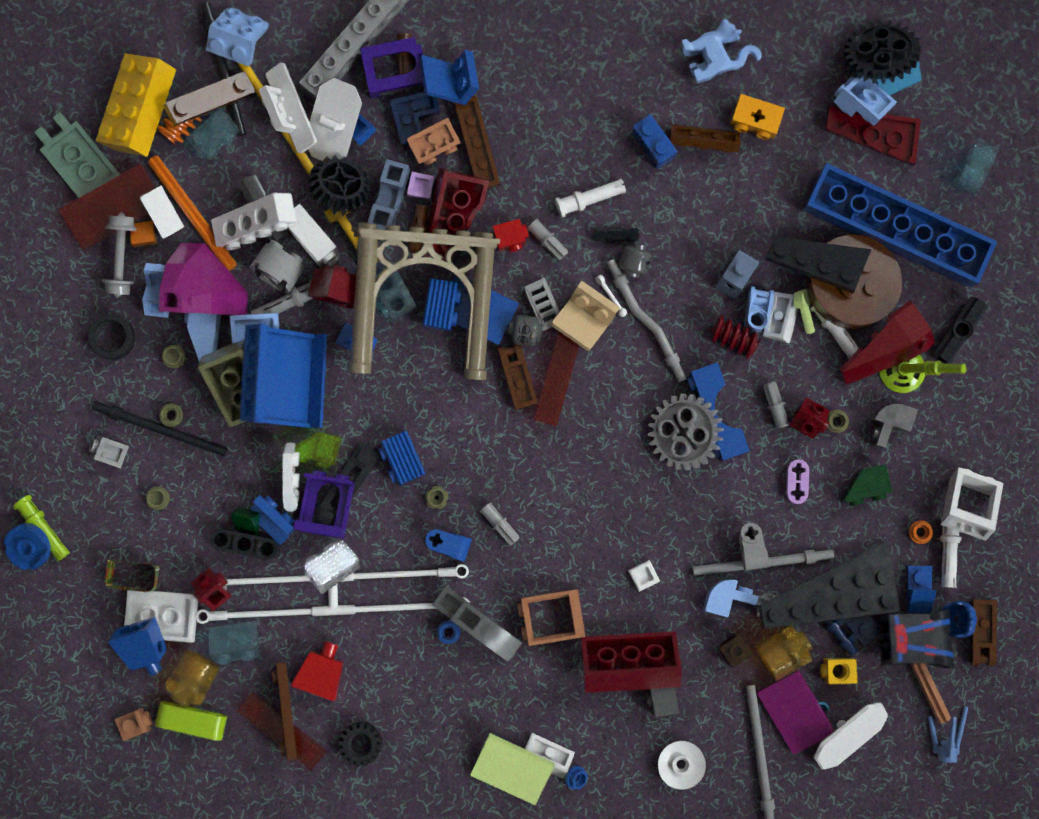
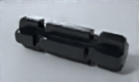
(616, 234)

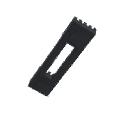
(363, 458)

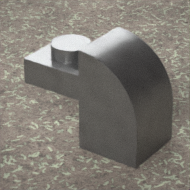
(891, 417)

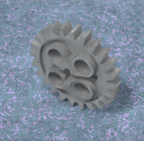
(701, 419)

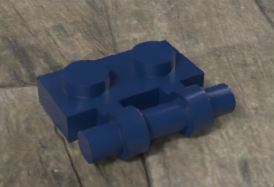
(862, 629)

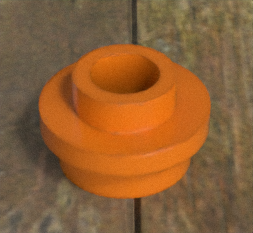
(928, 532)

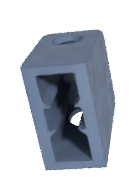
(736, 274)

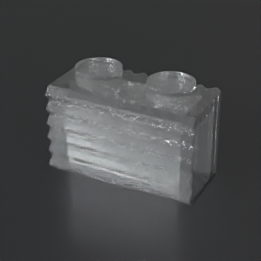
(331, 565)

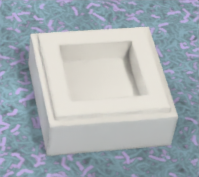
(643, 575)

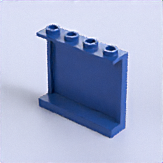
(283, 377)

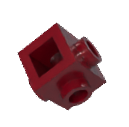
(810, 418)
(211, 589)

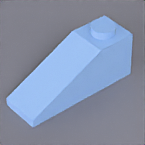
(203, 332)

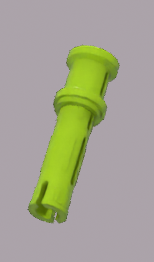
(34, 516)

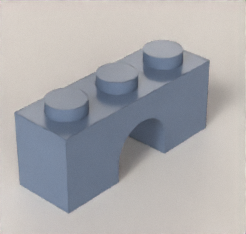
(391, 192)

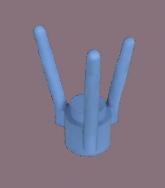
(948, 749)

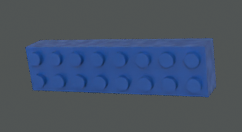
(900, 225)

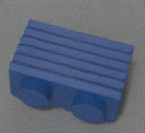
(654, 141)
(441, 304)
(402, 458)

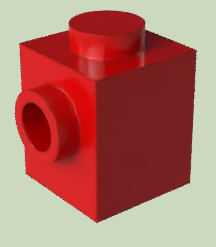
(511, 235)

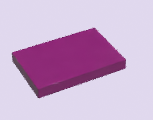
(796, 712)

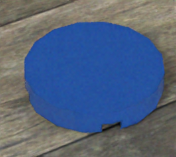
(27, 546)

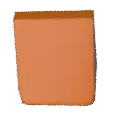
(144, 235)

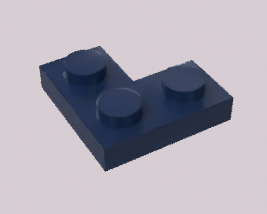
(409, 110)

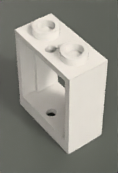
(313, 239)
(965, 521)

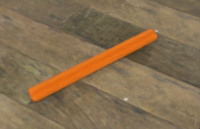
(190, 211)

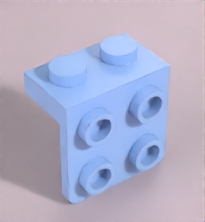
(235, 35)

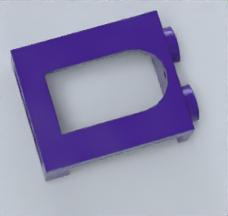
(396, 82)
(313, 484)

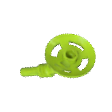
(914, 366)

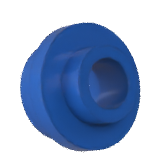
(445, 639)
(576, 777)

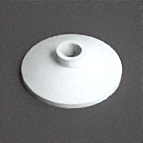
(681, 777)

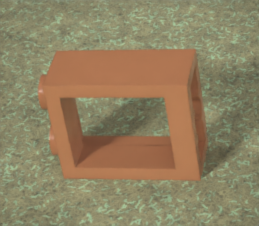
(576, 614)

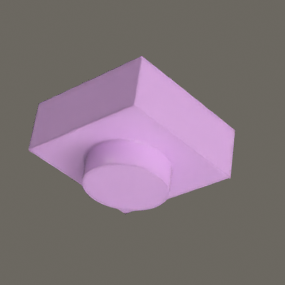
(420, 186)

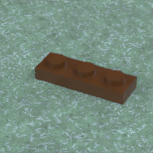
(705, 138)

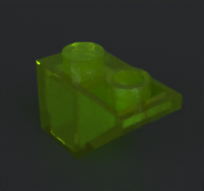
(320, 448)

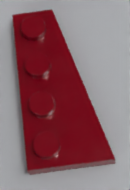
(891, 136)

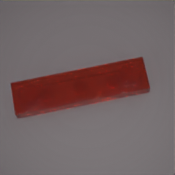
(557, 380)
(269, 722)

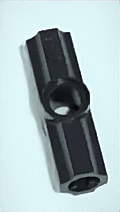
(968, 319)

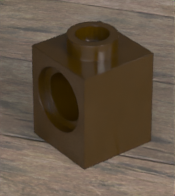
(734, 650)

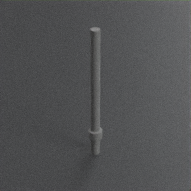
(808, 557)
(767, 803)

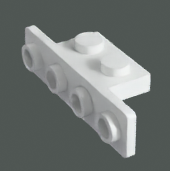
(286, 108)

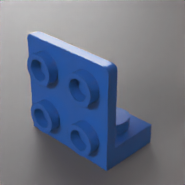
(450, 81)

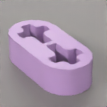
(803, 481)

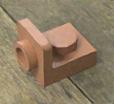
(134, 724)

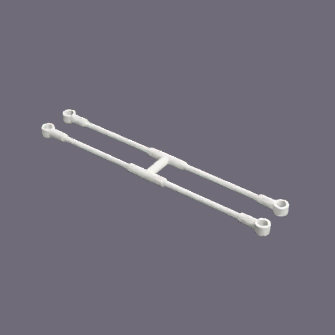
(333, 608)

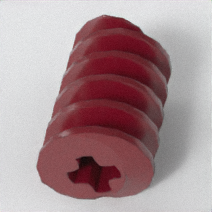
(735, 337)

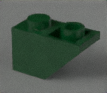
(868, 483)

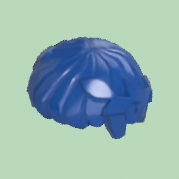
(966, 618)

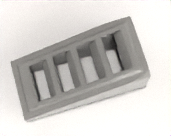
(535, 286)

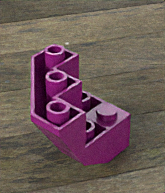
(200, 284)

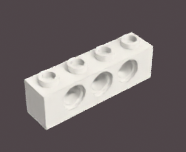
(254, 221)

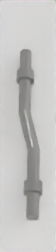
(621, 282)

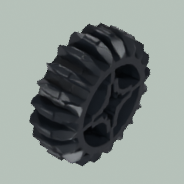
(344, 180)

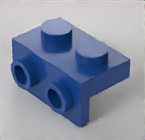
(275, 523)

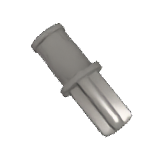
(547, 239)
(776, 405)
(499, 524)

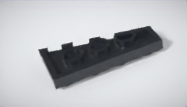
(825, 262)

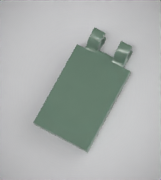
(76, 157)

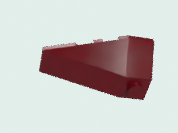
(455, 204)
(898, 342)

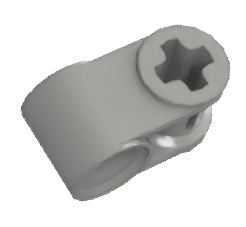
(753, 551)

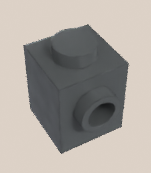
(662, 701)

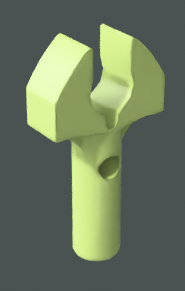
(802, 302)

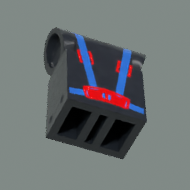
(916, 639)

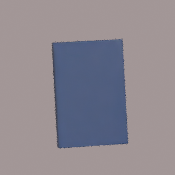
(500, 314)

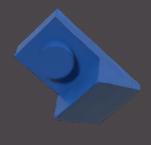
(919, 589)

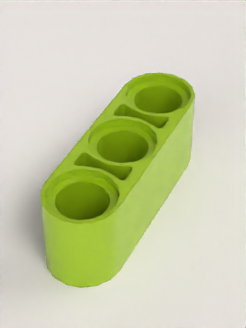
(190, 720)

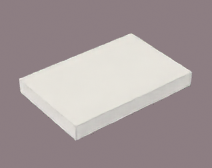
(173, 611)

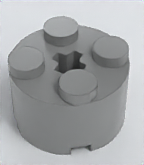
(278, 267)

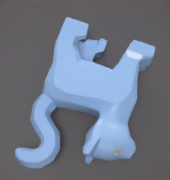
(714, 55)

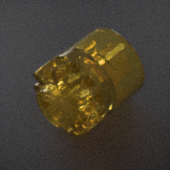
(785, 652)
(191, 678)

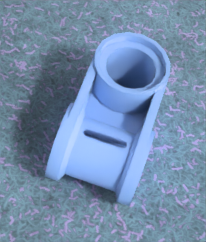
(758, 304)

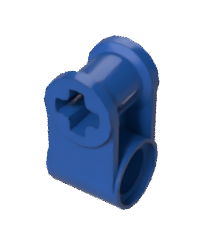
(453, 545)

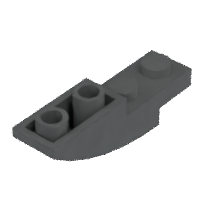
(477, 623)

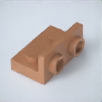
(433, 141)

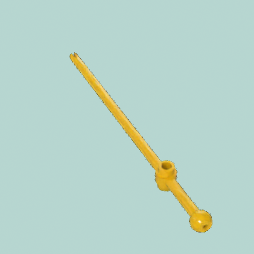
(305, 161)

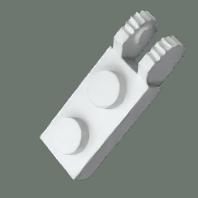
(290, 478)

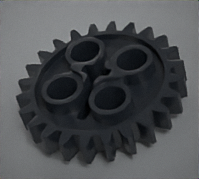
(882, 52)

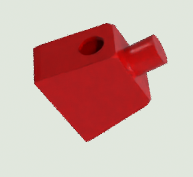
(320, 673)

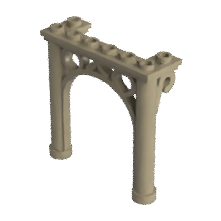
(366, 287)

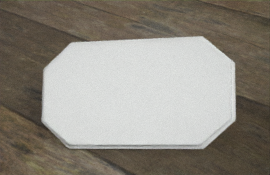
(334, 119)
(850, 735)

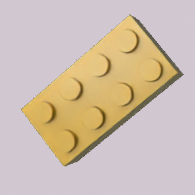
(136, 104)

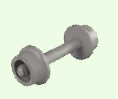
(118, 285)

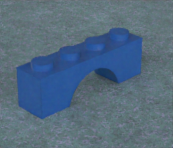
(707, 384)

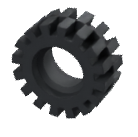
(352, 756)

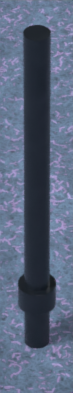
(224, 70)
(117, 413)

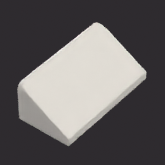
(161, 212)
(781, 318)
(551, 751)

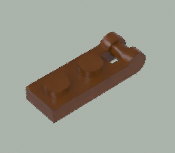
(518, 377)
(985, 633)

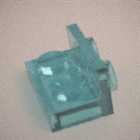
(213, 134)
(234, 642)

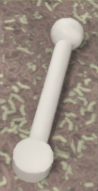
(622, 312)

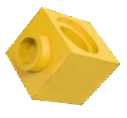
(849, 670)

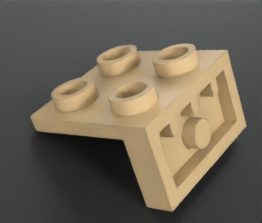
(585, 316)

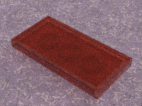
(91, 212)

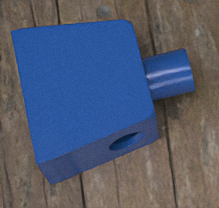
(140, 645)

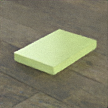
(512, 769)

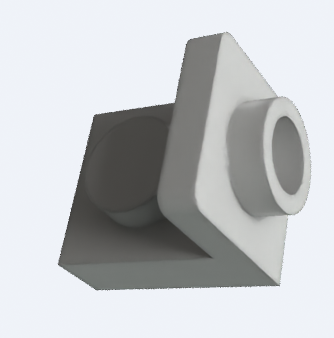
(108, 451)

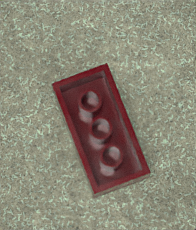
(631, 662)

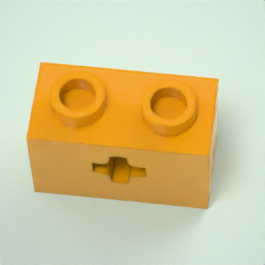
(769, 117)

